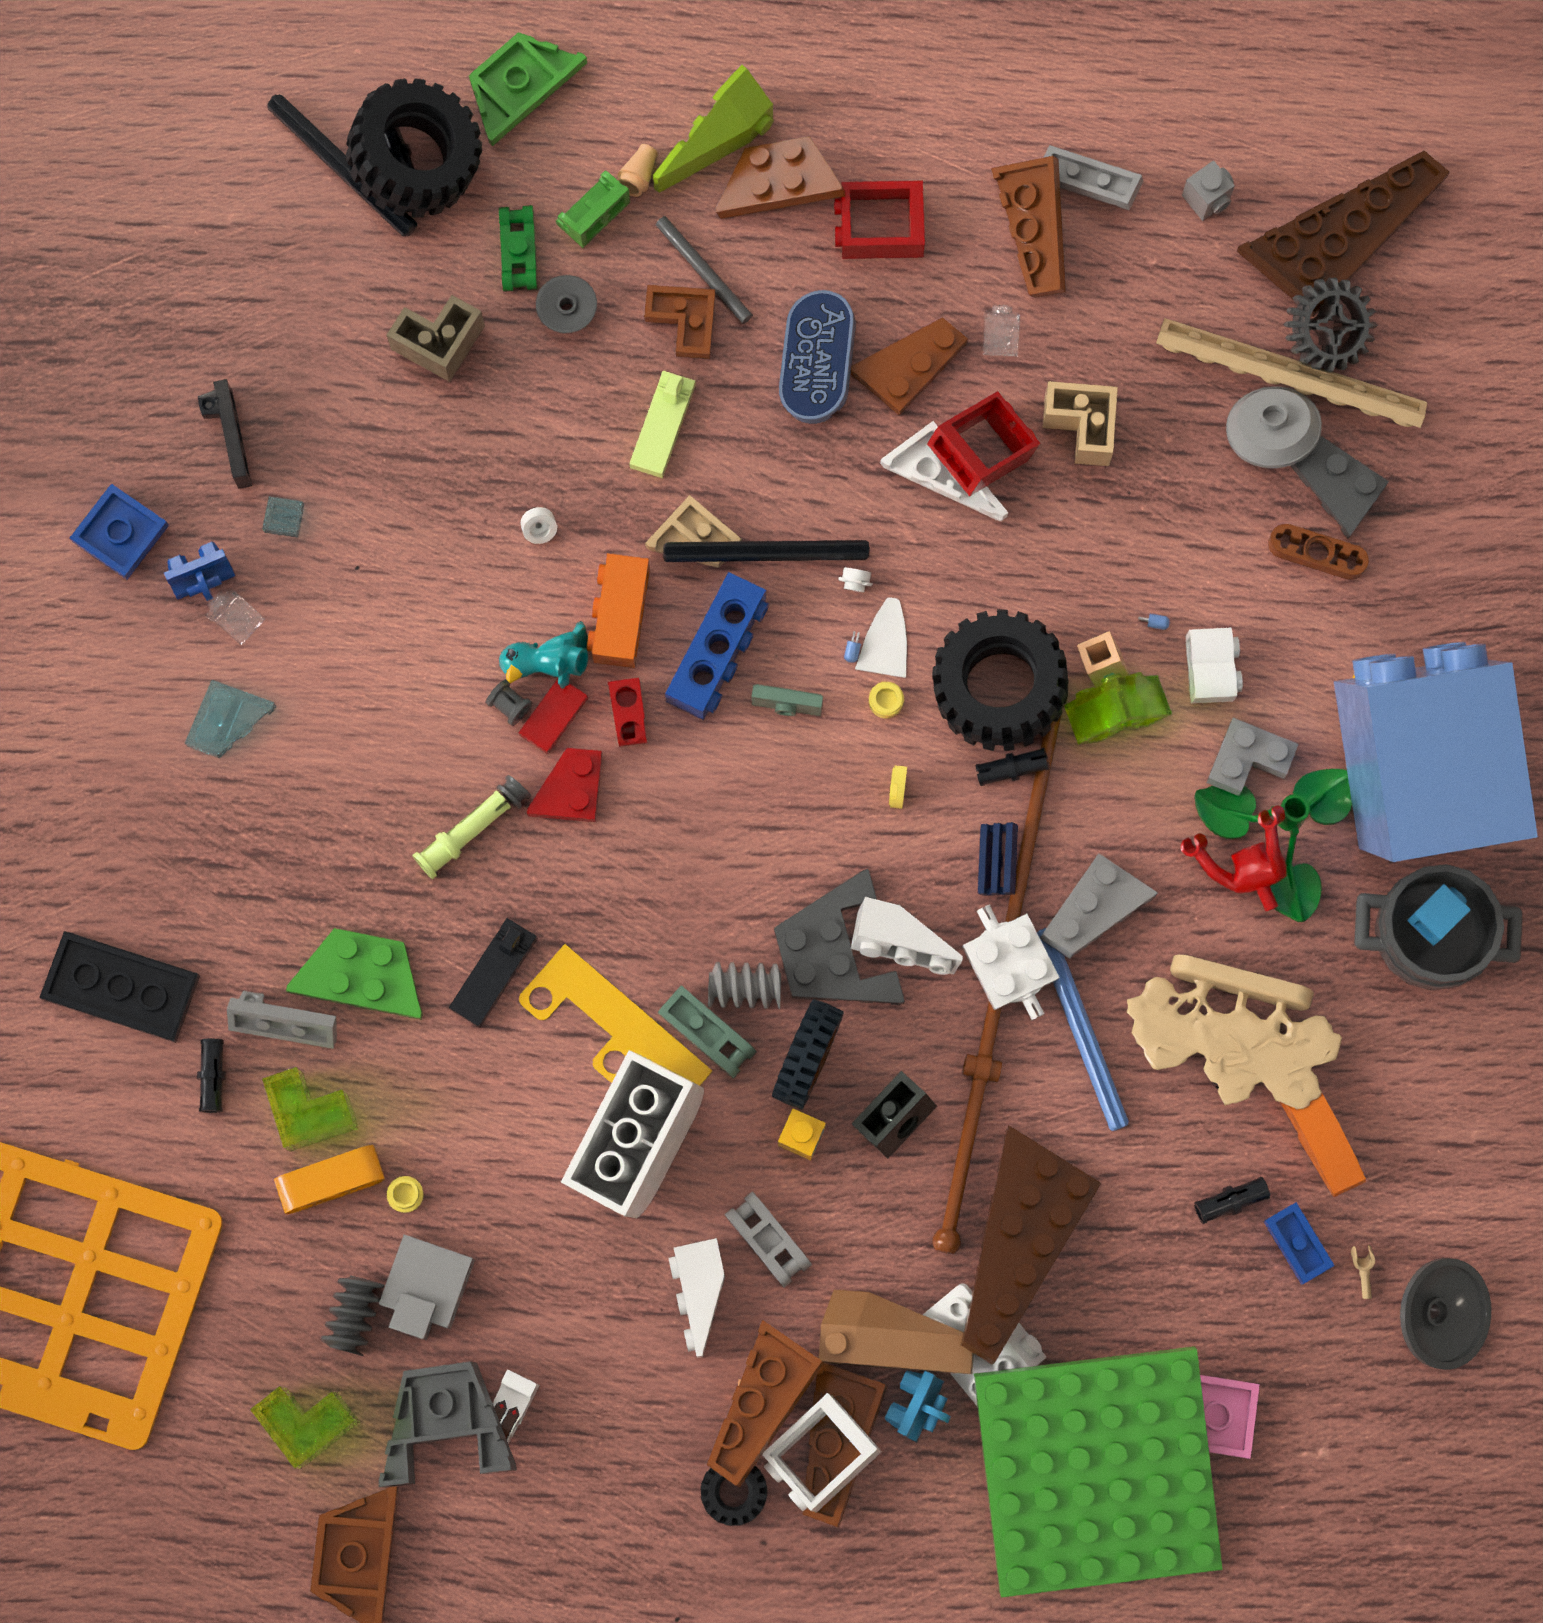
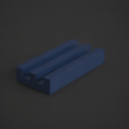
(990, 855)

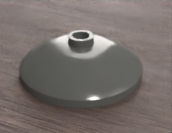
(1445, 1313)

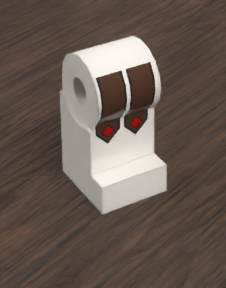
(513, 1401)

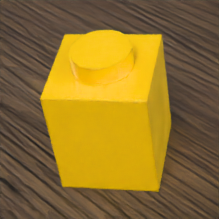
(801, 1134)

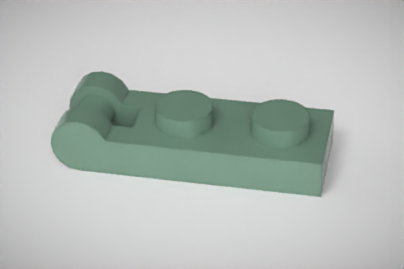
(706, 1031)

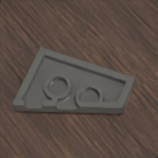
(1340, 483)

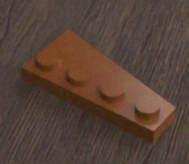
(1034, 211)
(769, 1390)
(829, 1447)

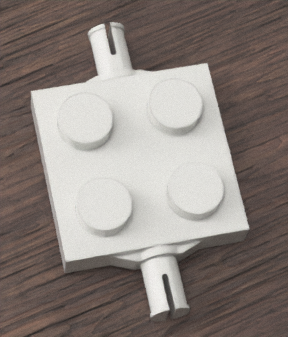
(1010, 962)

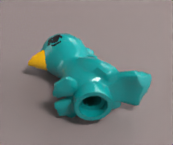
(556, 657)

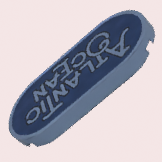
(817, 356)

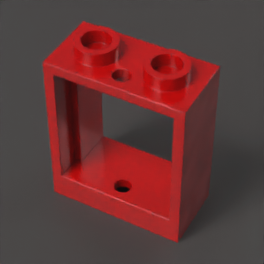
(881, 246)
(962, 460)

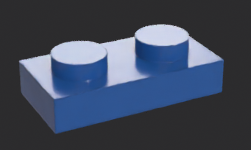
(1298, 1243)

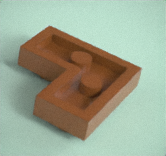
(690, 310)

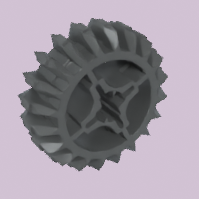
(1331, 310)

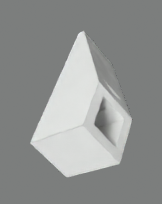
(895, 934)
(701, 1280)

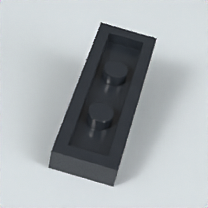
(221, 404)
(493, 973)

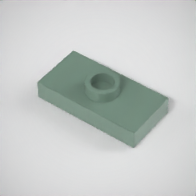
(787, 701)

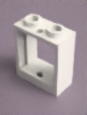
(780, 1470)

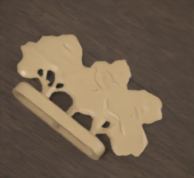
(1238, 1044)

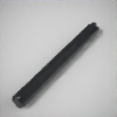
(333, 158)
(766, 551)

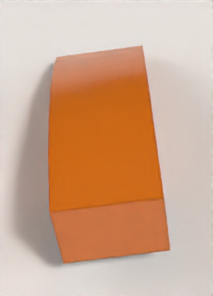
(1326, 1145)

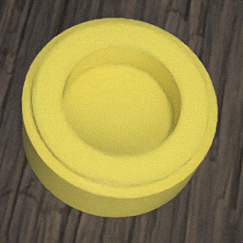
(886, 700)

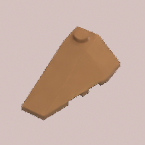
(882, 1334)

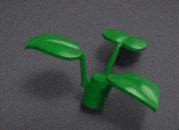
(1319, 794)

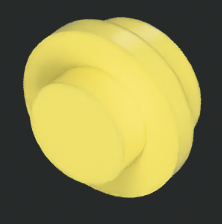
(405, 1194)

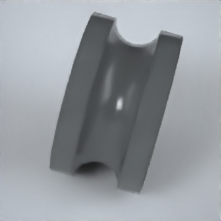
(513, 791)

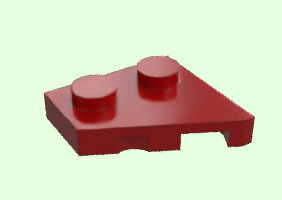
(570, 788)

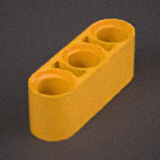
(329, 1179)

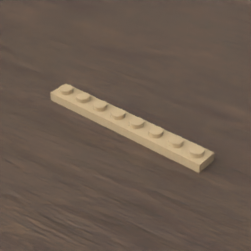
(1281, 369)

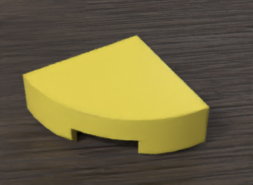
(897, 787)

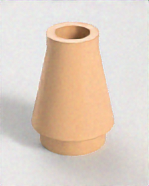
(638, 170)

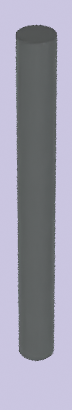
(704, 270)

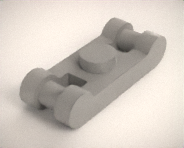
(768, 1239)

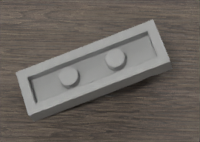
(1096, 178)
(254, 1017)

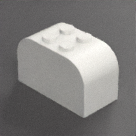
(634, 1136)

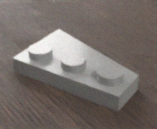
(1095, 905)

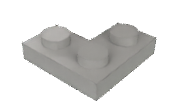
(1248, 747)

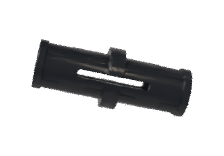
(1012, 766)
(211, 1075)
(1232, 1200)

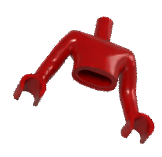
(1255, 866)

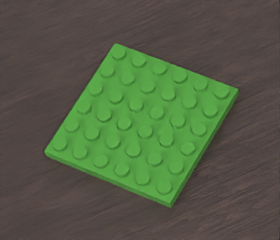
(1098, 1471)

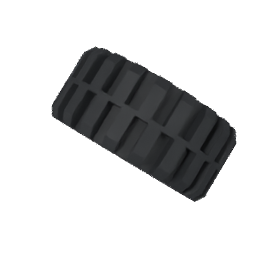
(426, 110)
(1000, 636)

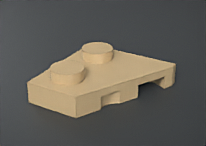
(691, 524)

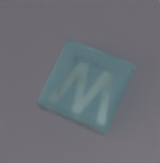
(283, 517)

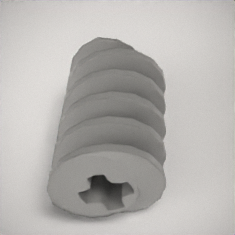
(744, 985)

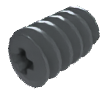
(351, 1314)

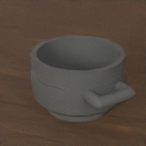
(1461, 952)

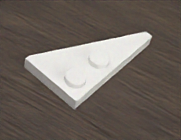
(920, 464)

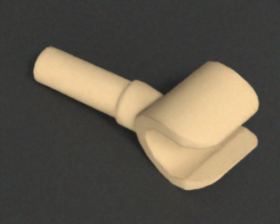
(1364, 1266)

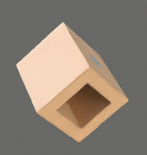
(1102, 658)

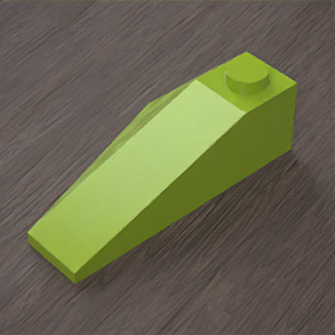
(734, 121)

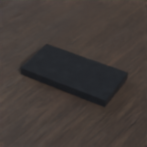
(119, 986)

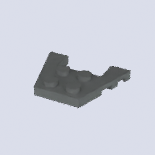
(820, 955)
(441, 1406)

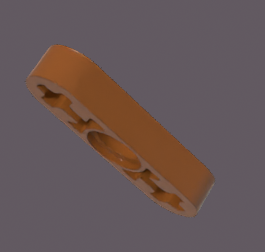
(1340, 568)

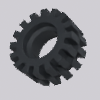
(733, 1515)

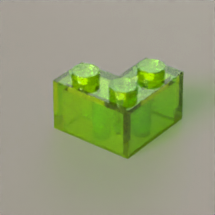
(1117, 706)
(303, 1119)
(302, 1433)

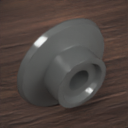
(562, 291)

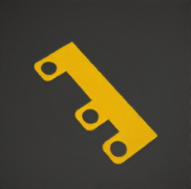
(627, 1024)

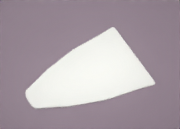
(885, 642)

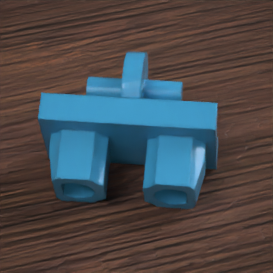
(924, 1407)

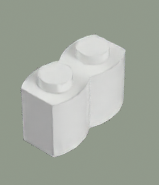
(1212, 665)

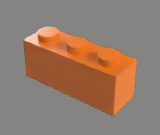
(619, 610)

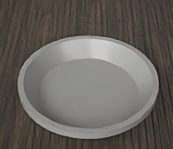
(1273, 427)

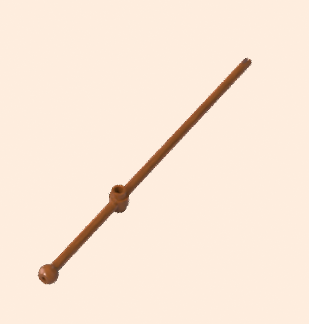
(982, 1066)

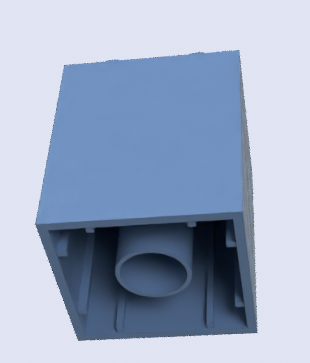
(1435, 753)

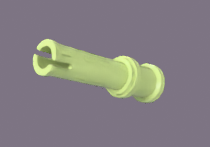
(448, 844)

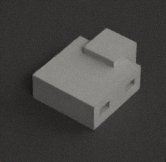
(425, 1286)

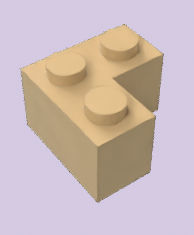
(1085, 410)

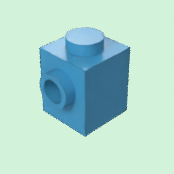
(1439, 914)

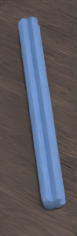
(1086, 1041)

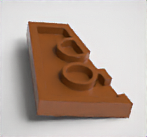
(910, 364)

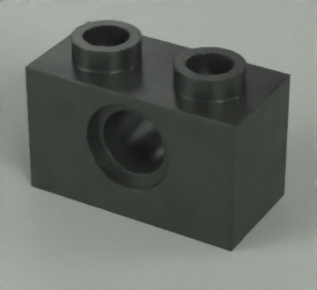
(894, 1114)

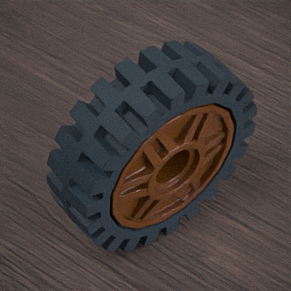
(807, 1054)

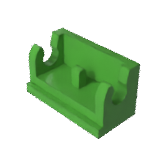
(594, 209)

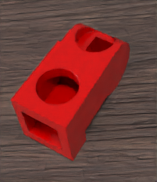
(628, 711)

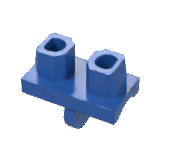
(200, 574)

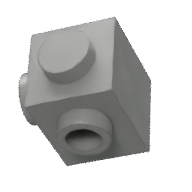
(1209, 190)

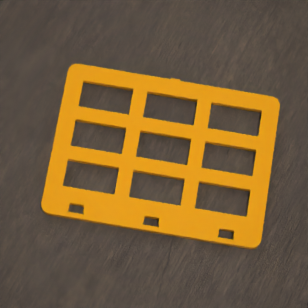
(43, 1391)

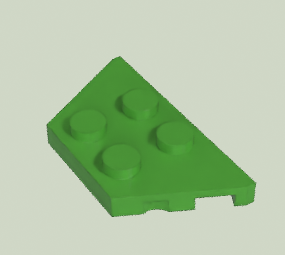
(519, 81)
(360, 973)

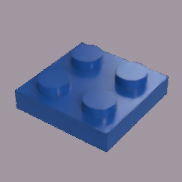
(119, 531)

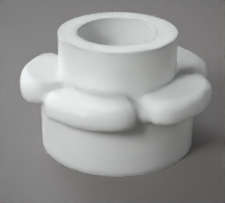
(855, 579)

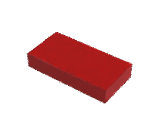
(553, 716)

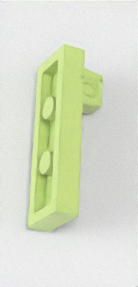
(662, 424)

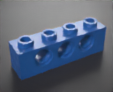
(733, 595)

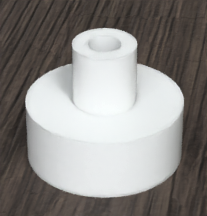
(538, 525)

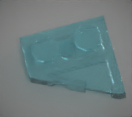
(224, 718)

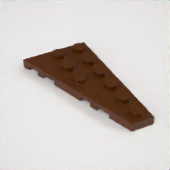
(1344, 230)
(1027, 1226)

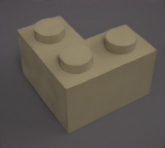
(439, 344)

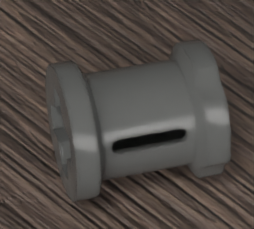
(509, 702)

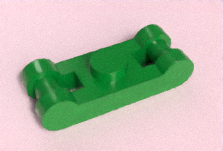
(518, 248)

